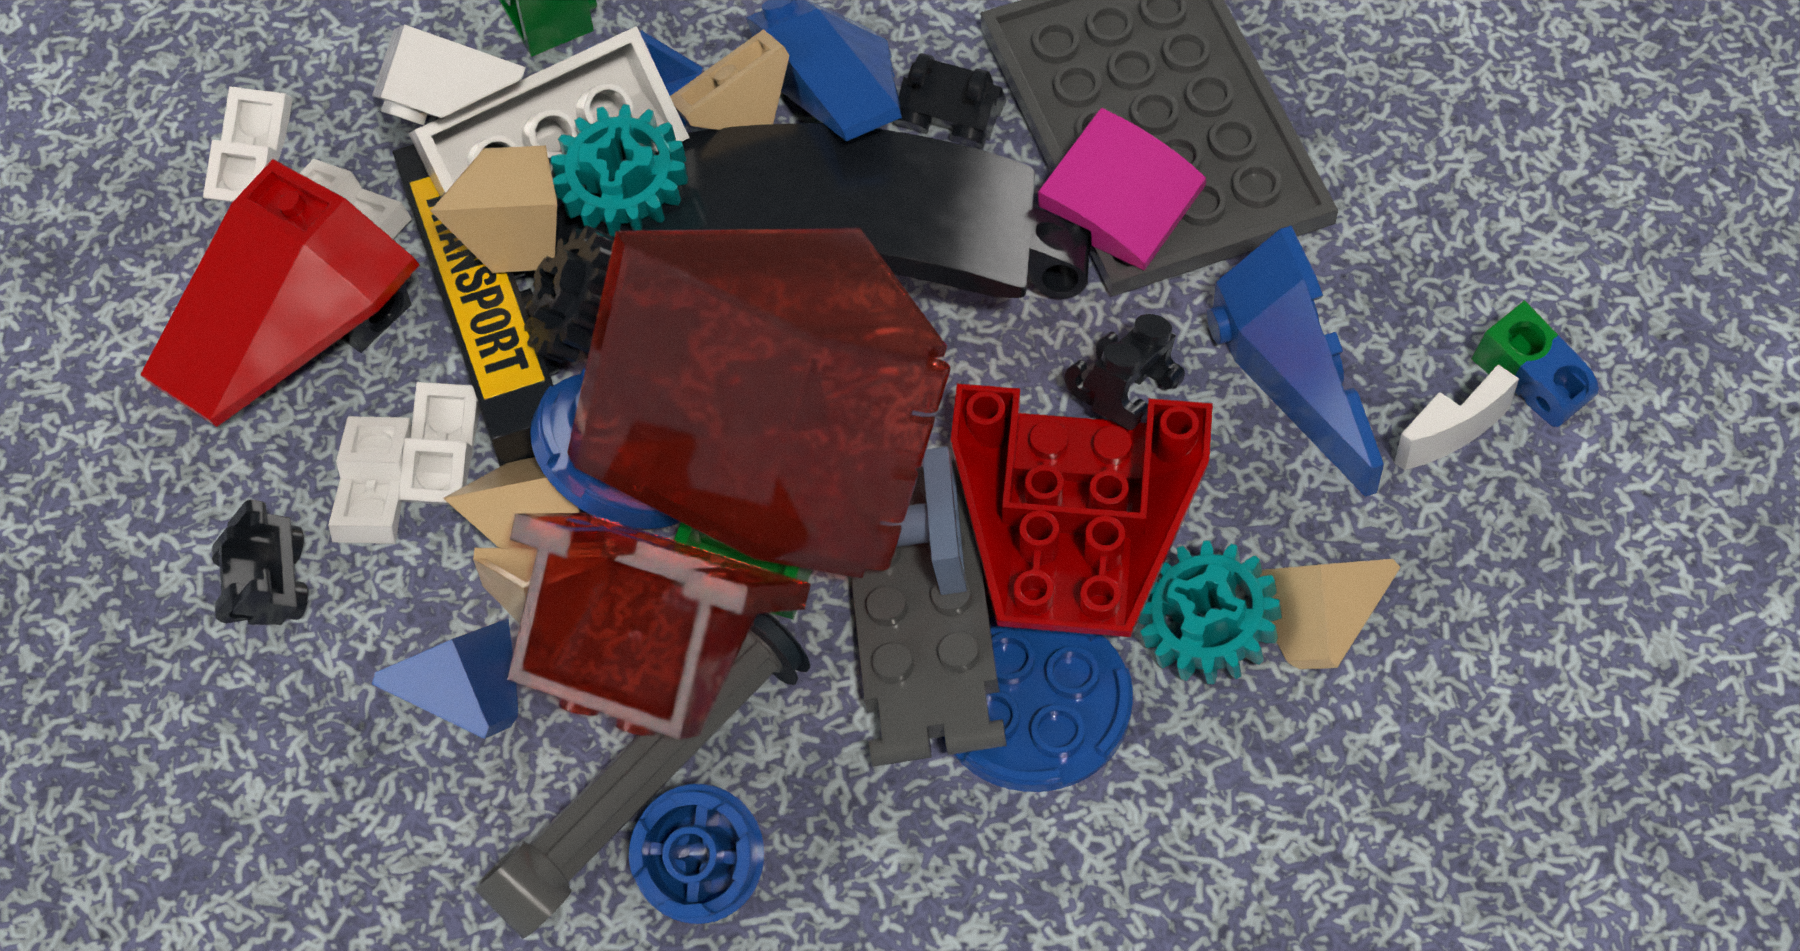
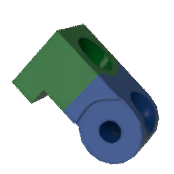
(1549, 371)

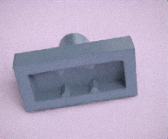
(938, 522)

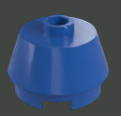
(697, 853)

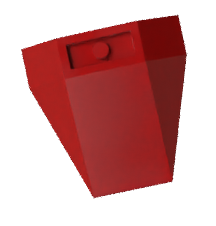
(272, 293)
(1075, 507)

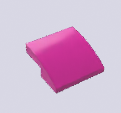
(1122, 188)

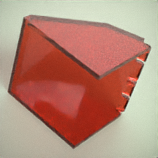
(762, 390)

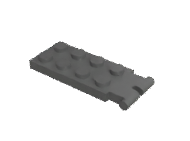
(927, 653)

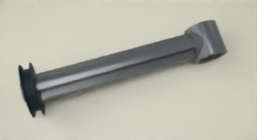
(535, 876)

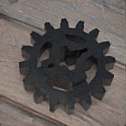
(568, 295)

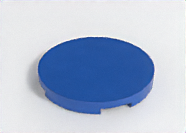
(550, 442)
(1060, 705)

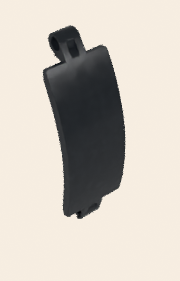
(919, 200)

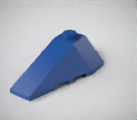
(834, 66)
(1275, 336)

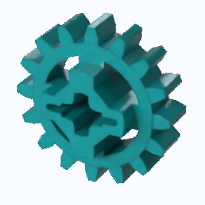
(639, 182)
(1223, 634)

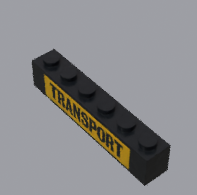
(486, 321)

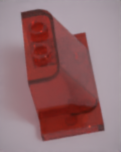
(636, 621)

